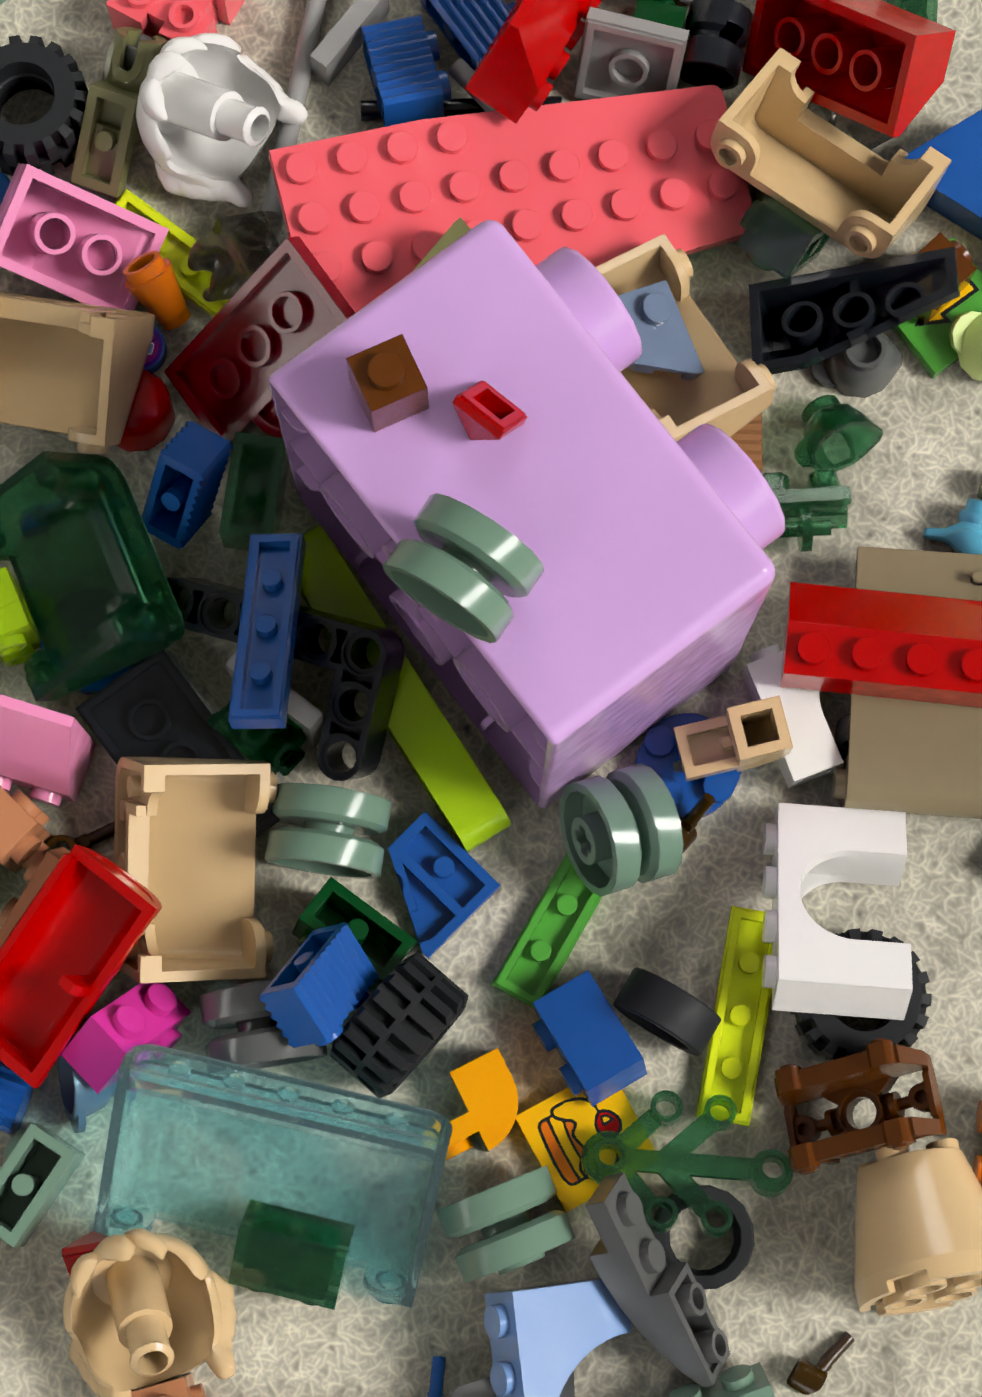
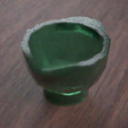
(835, 435)

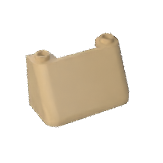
(818, 168)
(71, 367)
(727, 391)
(192, 843)

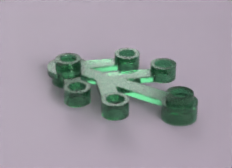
(678, 1164)

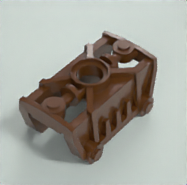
(847, 1083)

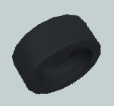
(667, 1011)
(742, 1234)

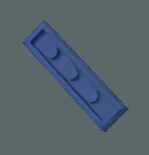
(267, 631)

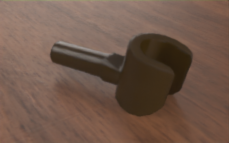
(691, 819)
(85, 840)
(810, 1378)

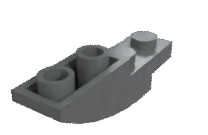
(655, 1296)

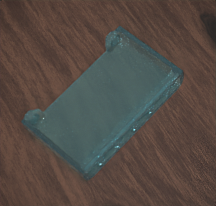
(209, 1135)

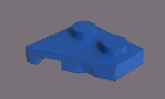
(438, 882)

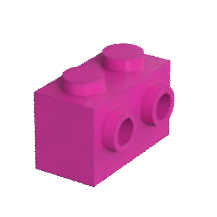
(139, 1017)

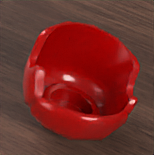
(149, 416)

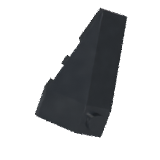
(835, 309)

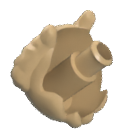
(147, 1313)

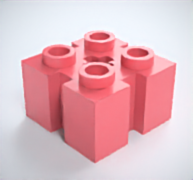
(172, 17)

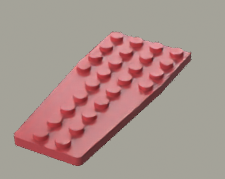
(563, 176)

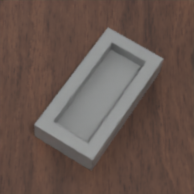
(345, 38)

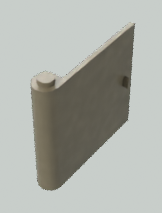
(910, 751)

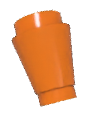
(157, 289)

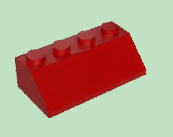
(528, 53)
(855, 56)
(883, 644)

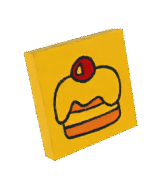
(559, 1131)

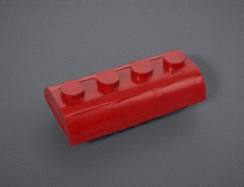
(66, 956)

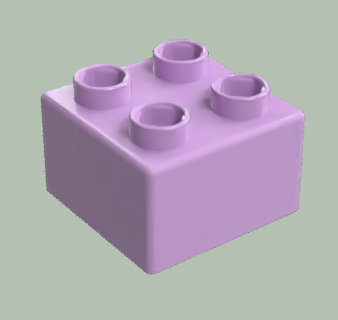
(638, 535)

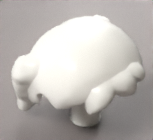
(209, 116)

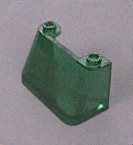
(84, 571)

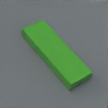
(547, 937)

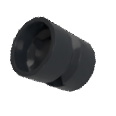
(715, 42)

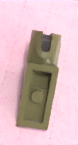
(109, 116)

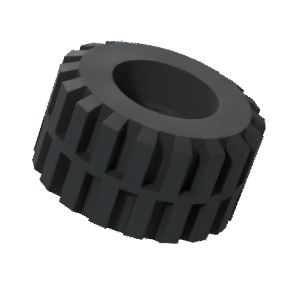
(58, 131)
(398, 1025)
(836, 1040)

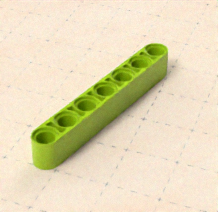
(415, 718)

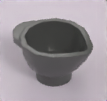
(860, 369)

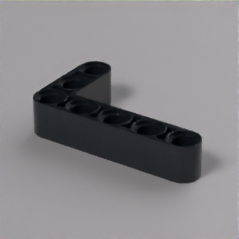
(344, 655)

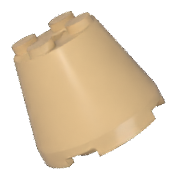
(917, 1230)

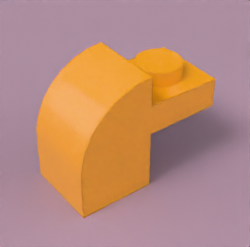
(490, 1101)

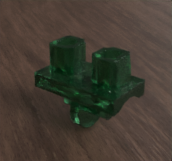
(811, 509)
(273, 746)

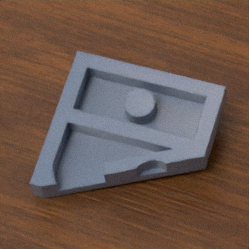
(662, 332)

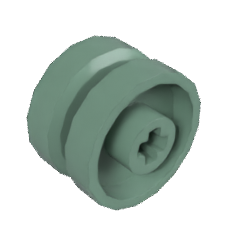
(463, 567)
(621, 829)
(327, 830)
(506, 1225)

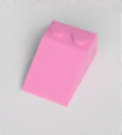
(72, 239)
(42, 751)

